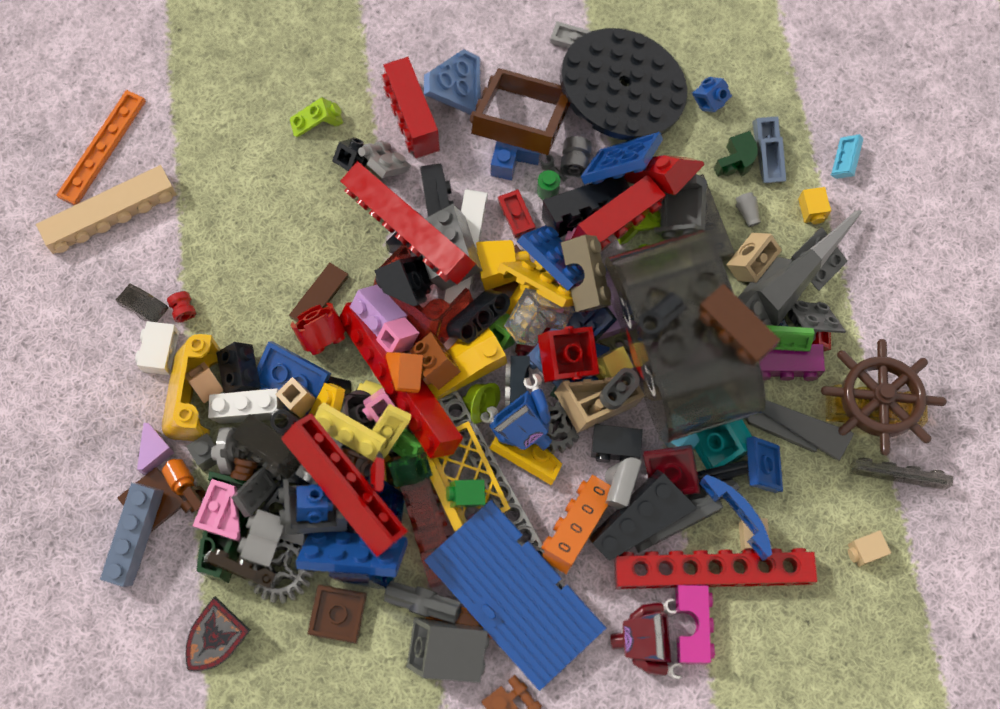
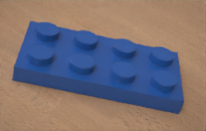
(348, 554)

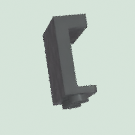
(685, 210)
(287, 495)

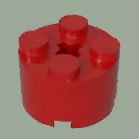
(318, 328)

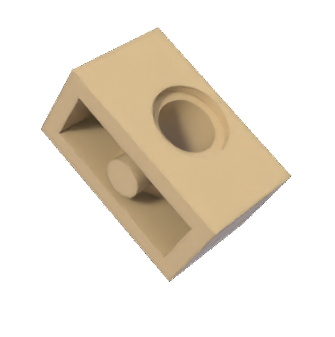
(754, 257)

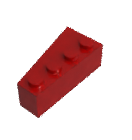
(622, 212)

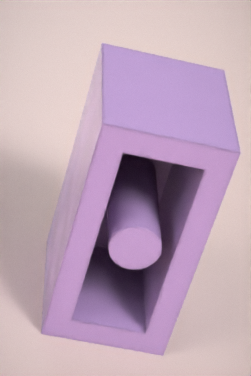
(375, 308)

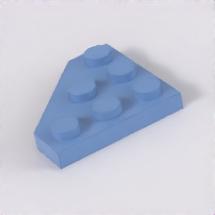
(456, 82)

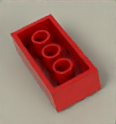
(410, 108)

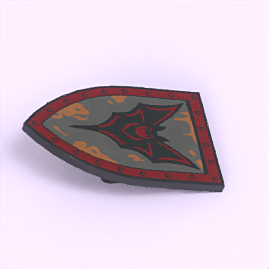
(213, 637)

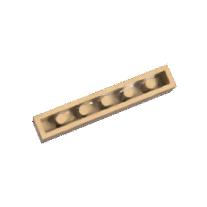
(106, 210)

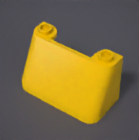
(180, 417)

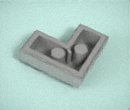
(622, 481)

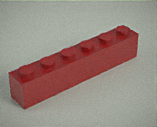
(344, 484)

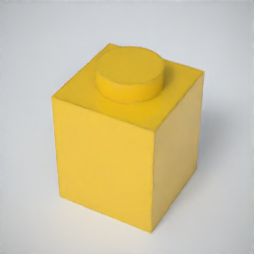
(814, 205)

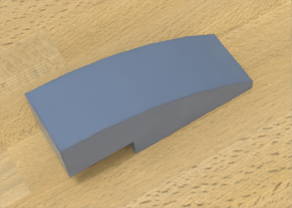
(770, 149)

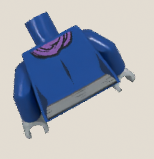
(523, 420)

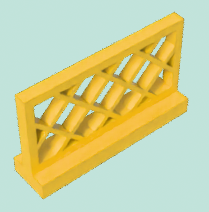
(441, 481)

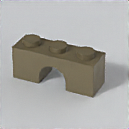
(593, 291)

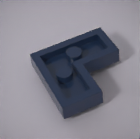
(599, 319)

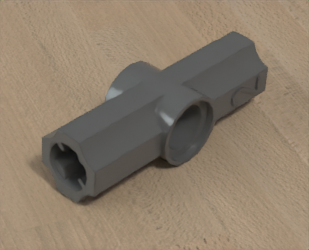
(423, 602)

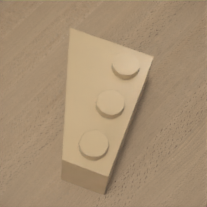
(583, 402)

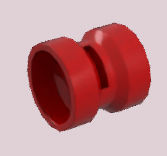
(181, 306)

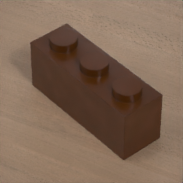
(737, 326)

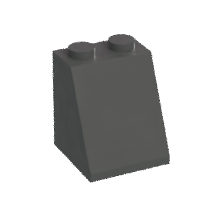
(447, 650)

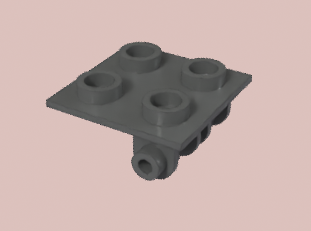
(830, 267)
(815, 316)

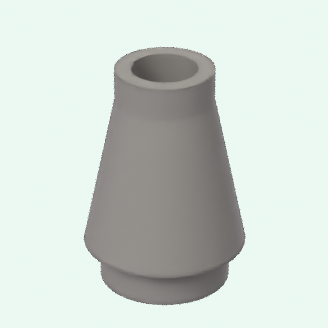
(748, 207)

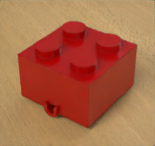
(568, 354)

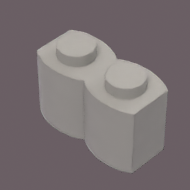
(262, 538)

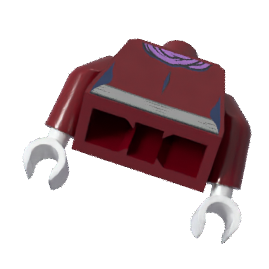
(647, 639)

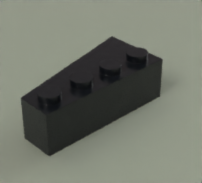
(574, 206)

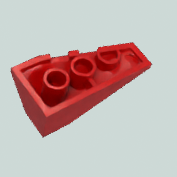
(668, 172)

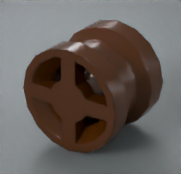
(244, 469)

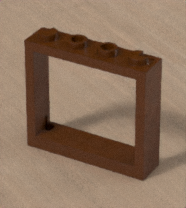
(515, 133)

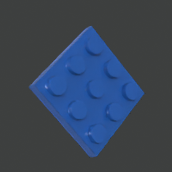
(622, 158)
(546, 249)

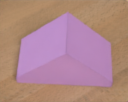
(152, 450)

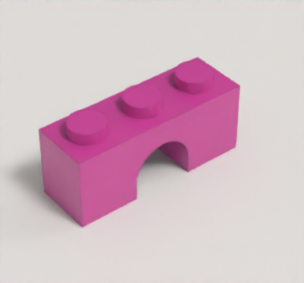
(695, 601)

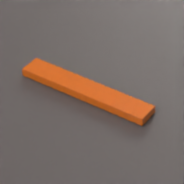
(101, 148)

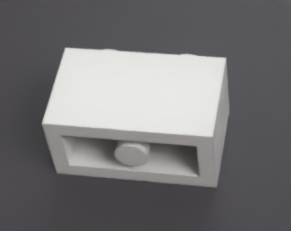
(157, 348)

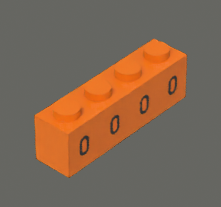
(578, 524)

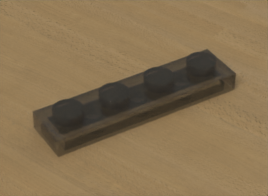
(908, 475)

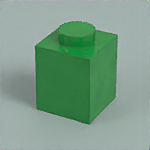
(466, 493)

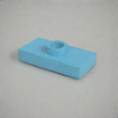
(847, 156)

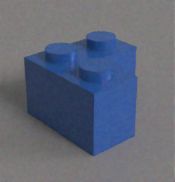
(506, 157)

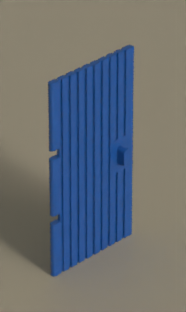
(515, 595)

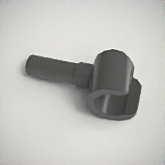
(550, 166)

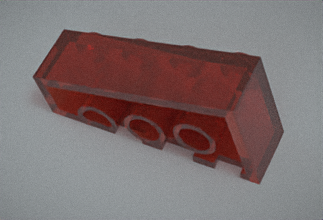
(426, 522)

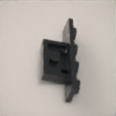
(435, 188)

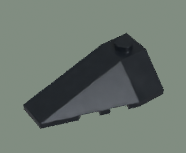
(405, 280)

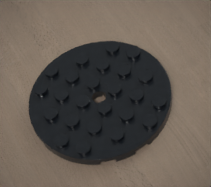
(593, 86)

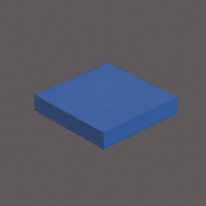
(764, 465)

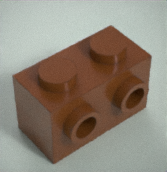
(437, 363)

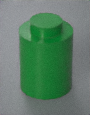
(548, 184)

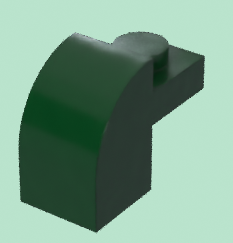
(742, 155)

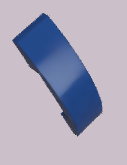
(717, 489)

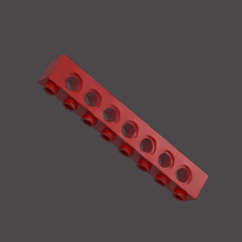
(803, 569)

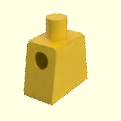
(491, 255)

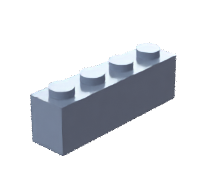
(131, 535)

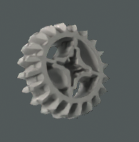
(298, 579)

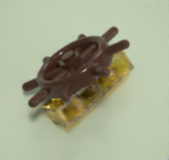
(879, 406)

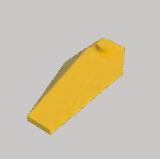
(474, 362)

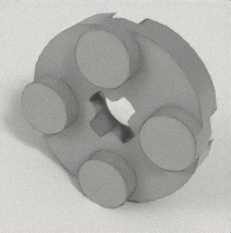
(225, 451)

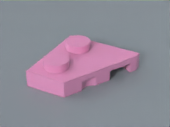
(219, 512)

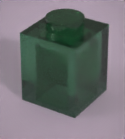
(410, 469)

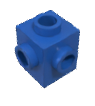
(712, 94)
(312, 504)

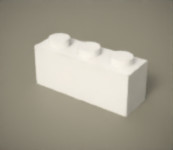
(238, 405)

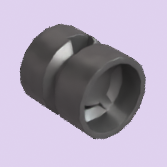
(575, 156)

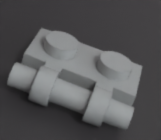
(382, 160)

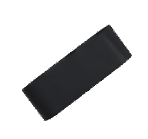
(478, 316)

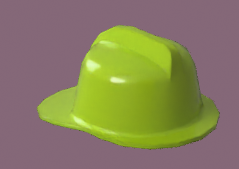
(481, 397)

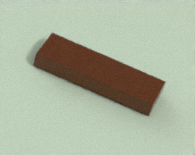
(321, 290)

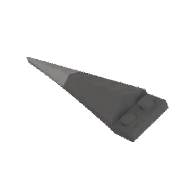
(779, 293)

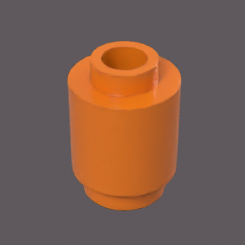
(177, 475)

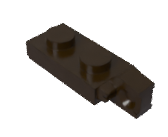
(241, 568)

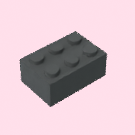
(455, 228)

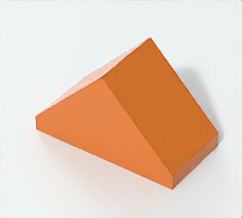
(405, 371)

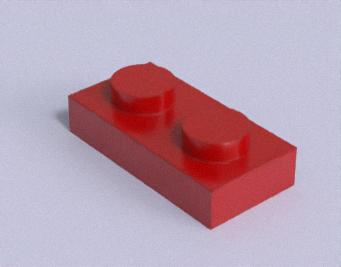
(516, 213)

